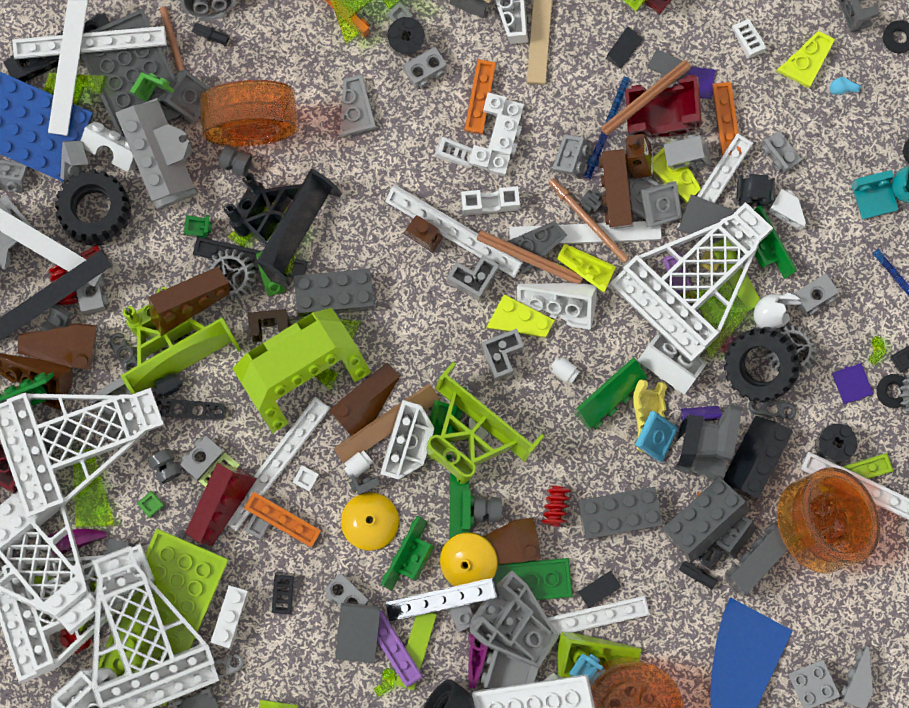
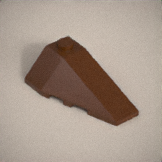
(66, 346)
(20, 368)
(365, 401)
(515, 542)

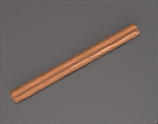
(646, 97)
(529, 257)

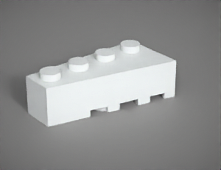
(514, 19)

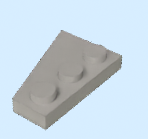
(356, 109)

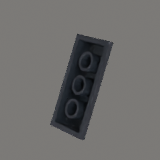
(757, 457)

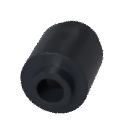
(167, 385)

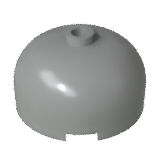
(200, 7)

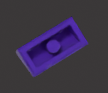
(709, 412)

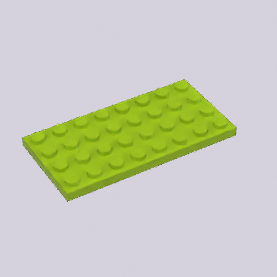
(188, 581)

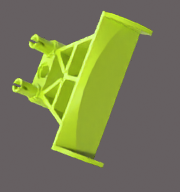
(177, 356)
(439, 446)

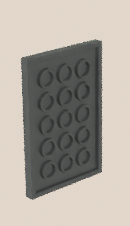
(124, 68)

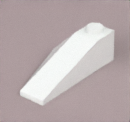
(563, 300)

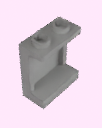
(115, 388)
(507, 671)

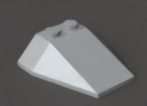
(514, 623)

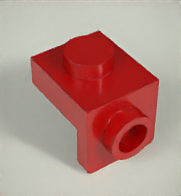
(67, 639)

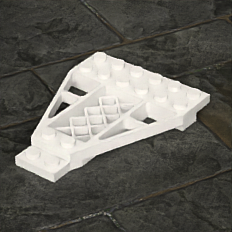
(665, 307)
(31, 460)
(71, 601)
(25, 626)
(163, 678)

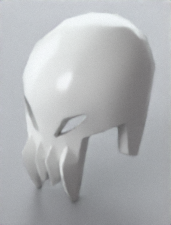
(773, 313)

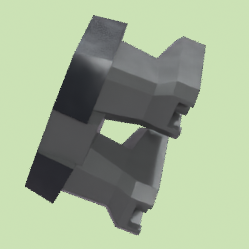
(708, 444)

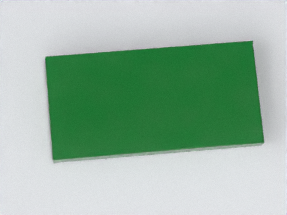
(544, 577)

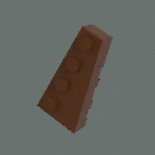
(617, 189)
(187, 299)

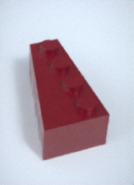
(219, 503)

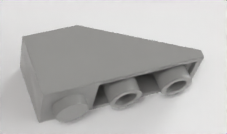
(859, 686)

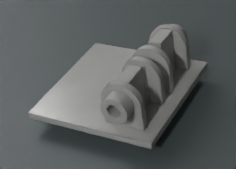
(814, 684)

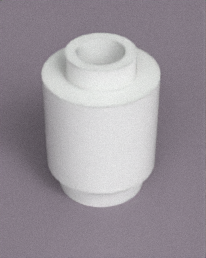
(564, 370)
(357, 464)

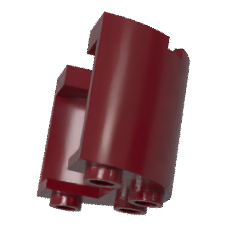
(669, 113)

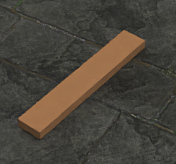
(382, 426)

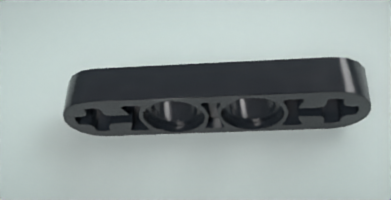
(188, 407)

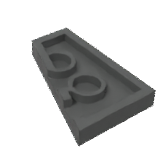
(539, 240)

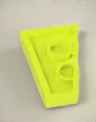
(806, 62)
(683, 176)
(587, 266)
(515, 315)

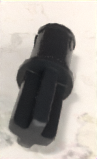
(210, 34)
(698, 575)

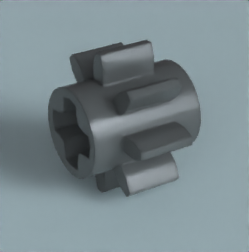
(592, 200)

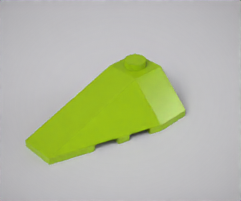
(574, 644)

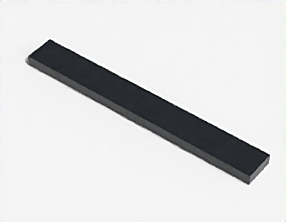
(54, 293)

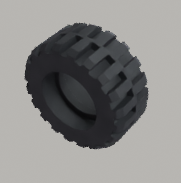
(80, 187)
(739, 376)

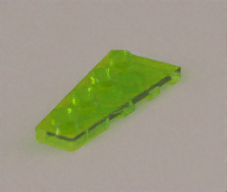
(90, 503)

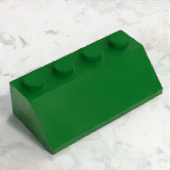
(610, 394)

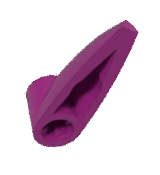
(82, 538)
(476, 660)

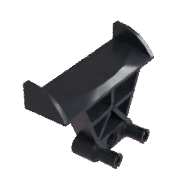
(293, 224)

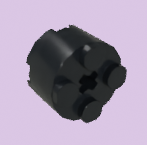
(410, 26)
(755, 190)
(843, 435)

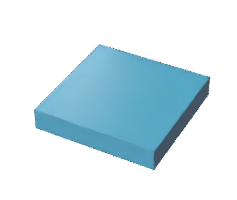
(656, 436)

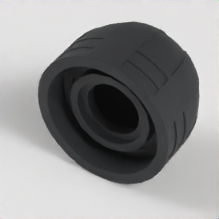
(449, 695)

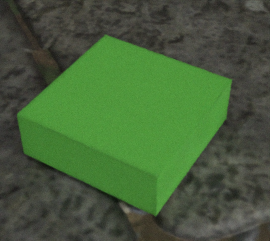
(150, 504)

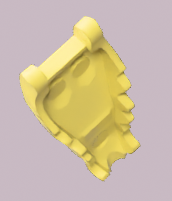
(648, 400)

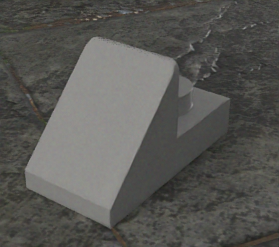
(72, 159)

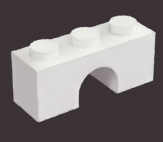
(97, 137)
(483, 203)
(229, 616)

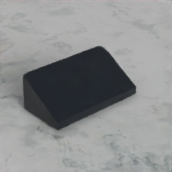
(624, 47)

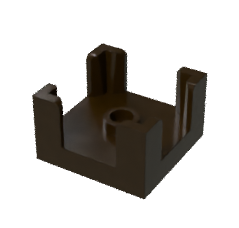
(267, 319)

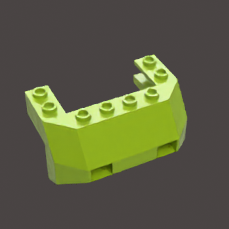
(295, 358)

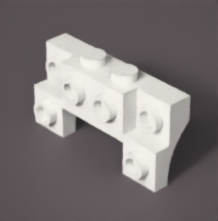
(502, 144)

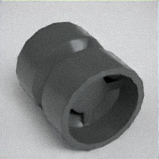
(235, 160)
(164, 459)
(488, 509)

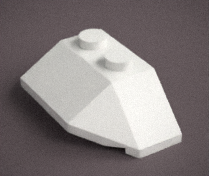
(408, 441)

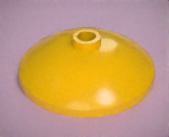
(373, 535)
(471, 549)

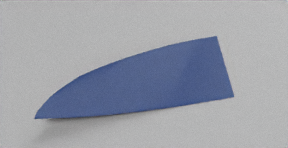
(745, 656)

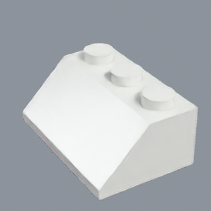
(670, 364)

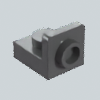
(57, 318)
(367, 484)

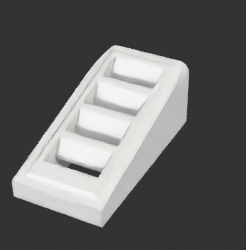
(742, 40)
(453, 159)

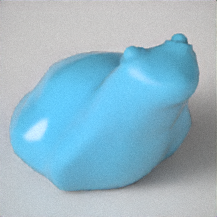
(842, 85)

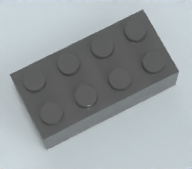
(338, 290)
(619, 513)
(706, 519)
(757, 562)

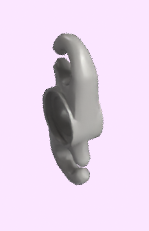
(229, 668)

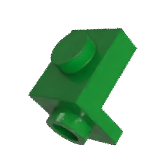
(197, 226)

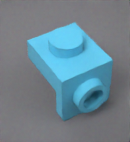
(586, 665)

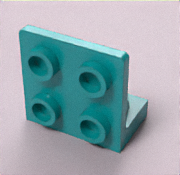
(875, 194)

